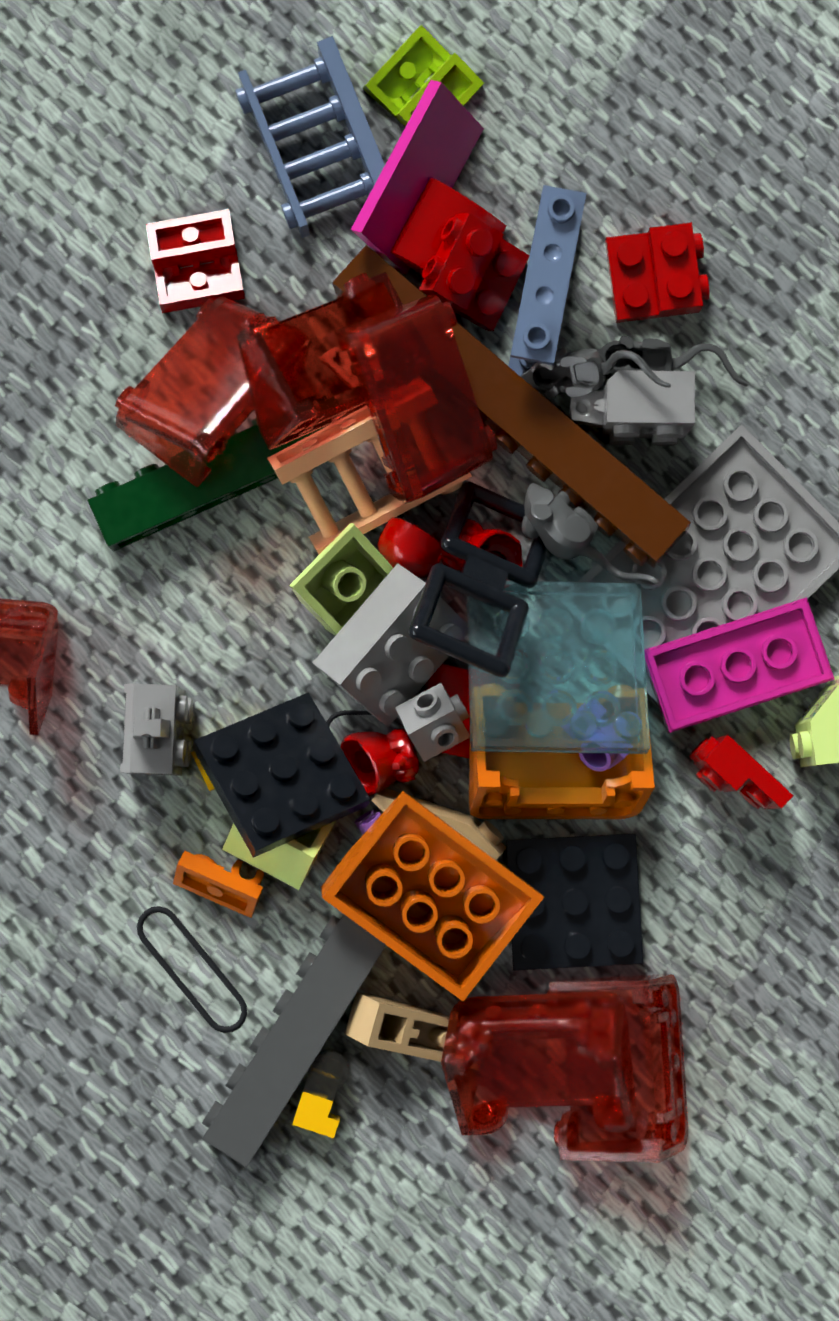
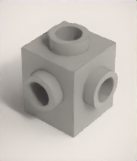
(434, 721)

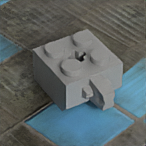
(639, 407)
(156, 729)

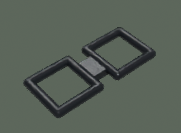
(480, 578)

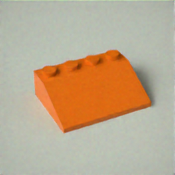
(430, 895)

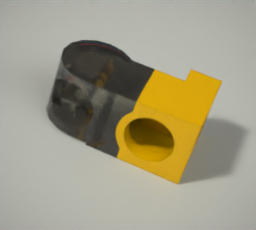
(325, 1076)

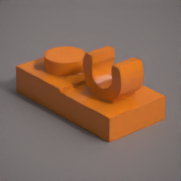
(207, 879)

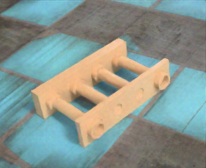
(335, 445)

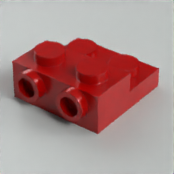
(474, 270)
(656, 273)
(728, 767)

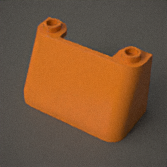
(556, 786)

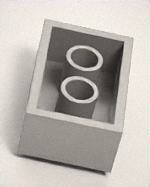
(375, 654)

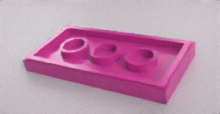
(431, 146)
(737, 665)

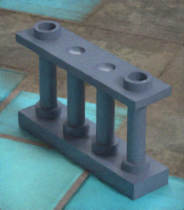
(342, 106)
(547, 278)

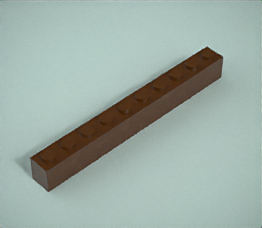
(551, 440)

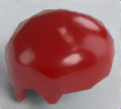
(409, 547)

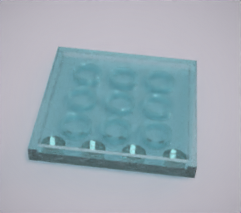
(573, 675)

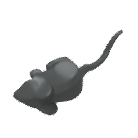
(658, 356)
(579, 372)
(566, 530)

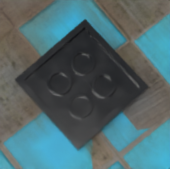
(280, 774)
(587, 903)

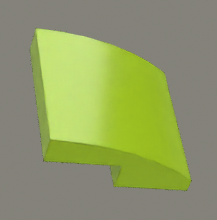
(410, 69)

